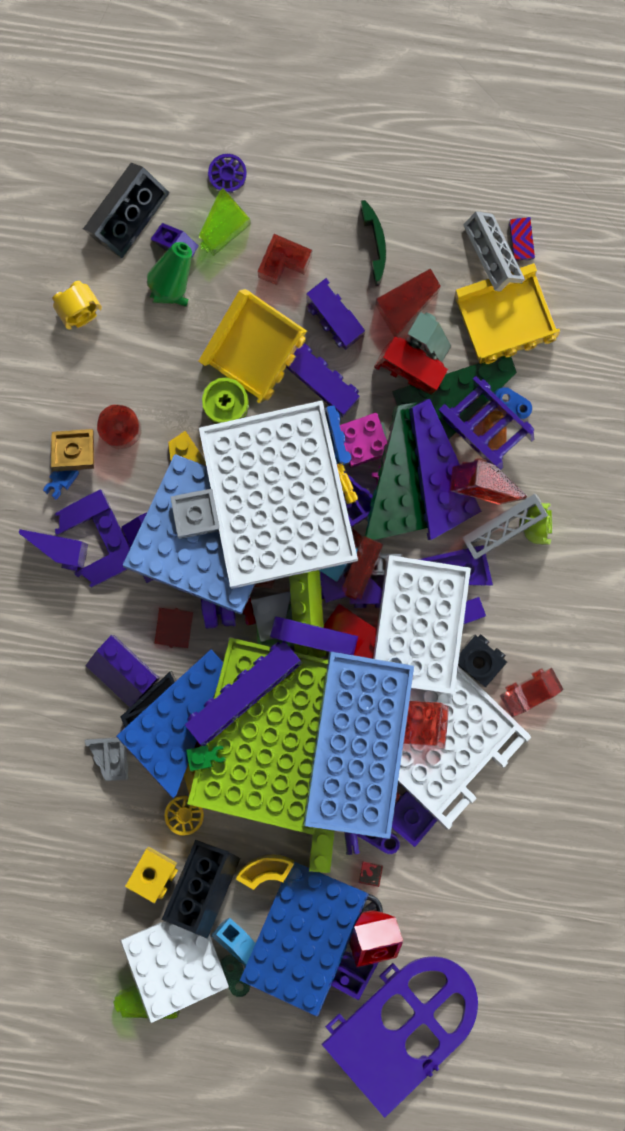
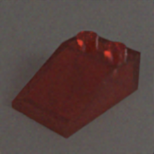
(484, 482)

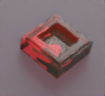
(370, 874)

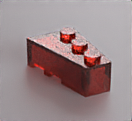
(407, 301)

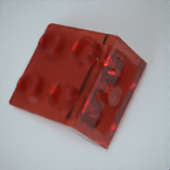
(427, 724)

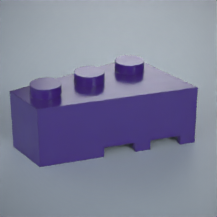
(334, 315)
(361, 508)
(352, 979)

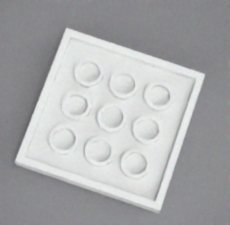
(172, 968)

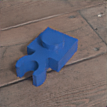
(59, 480)

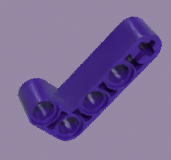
(313, 636)

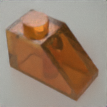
(488, 422)

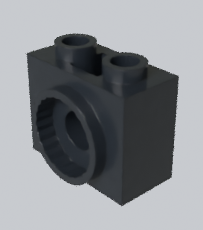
(492, 660)

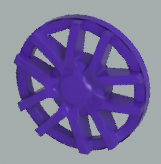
(227, 172)

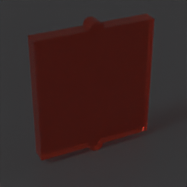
(173, 627)

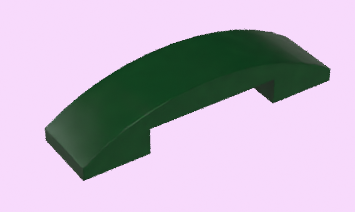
(370, 218)

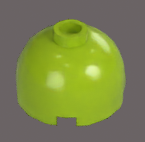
(539, 532)

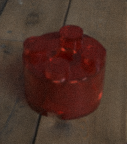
(108, 430)

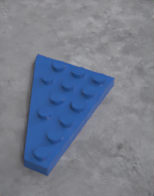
(159, 732)

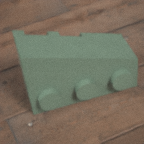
(429, 337)

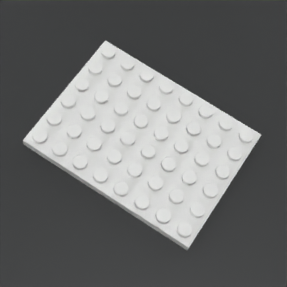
(277, 495)

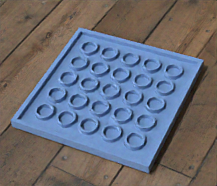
(188, 563)

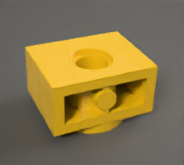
(152, 887)

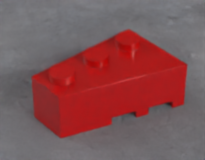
(412, 365)

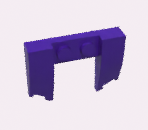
(97, 508)

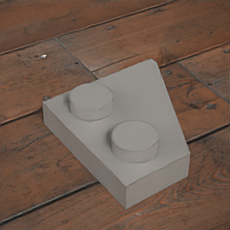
(266, 609)
(110, 757)

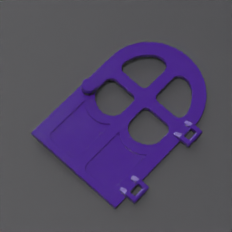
(377, 1056)

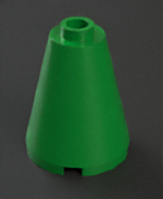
(171, 272)

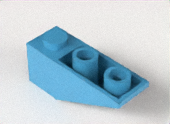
(234, 940)

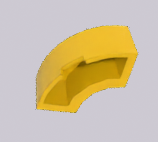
(265, 868)

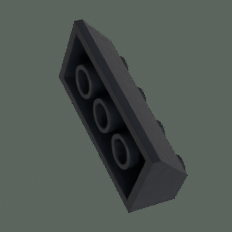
(126, 210)
(201, 888)

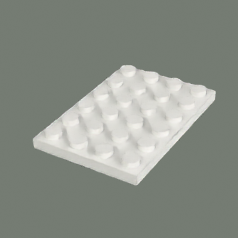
(423, 620)

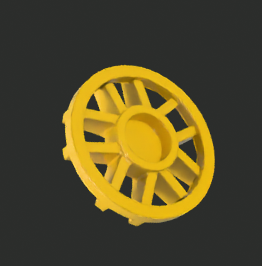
(183, 816)

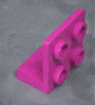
(364, 439)

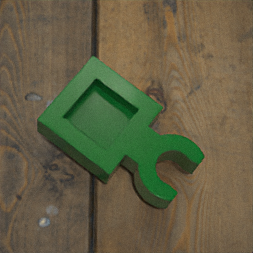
(202, 757)

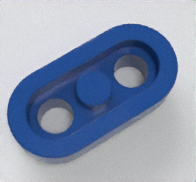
(514, 402)

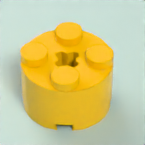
(76, 305)

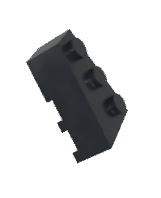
(148, 698)

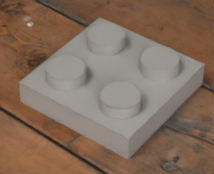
(195, 513)

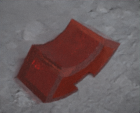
(531, 692)

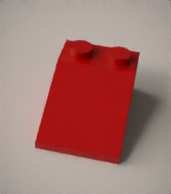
(347, 622)

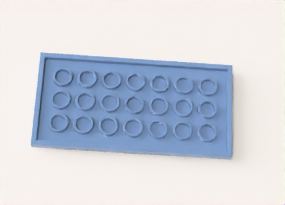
(359, 745)

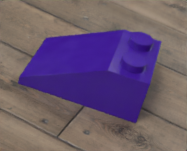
(62, 550)

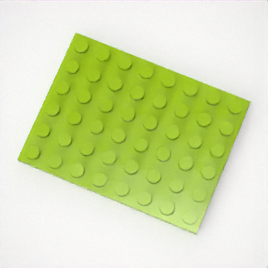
(267, 746)

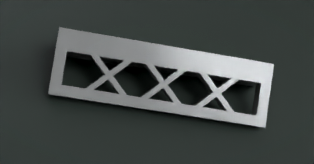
(491, 250)
(500, 521)

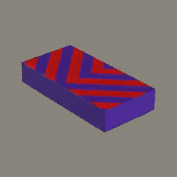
(522, 239)

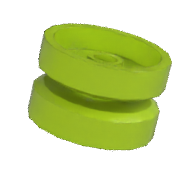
(222, 390)

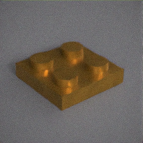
(72, 450)

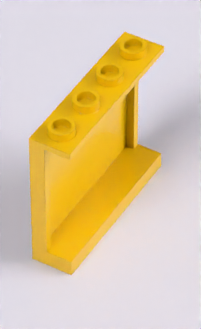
(506, 319)
(253, 344)

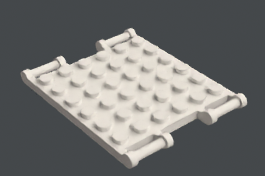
(474, 736)

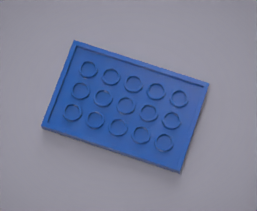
(304, 938)

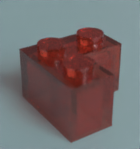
(283, 254)

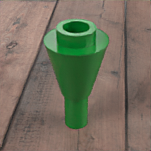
(182, 301)

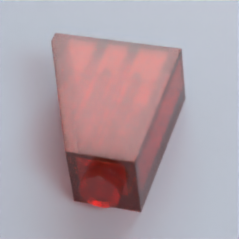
(362, 570)

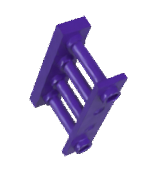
(480, 443)

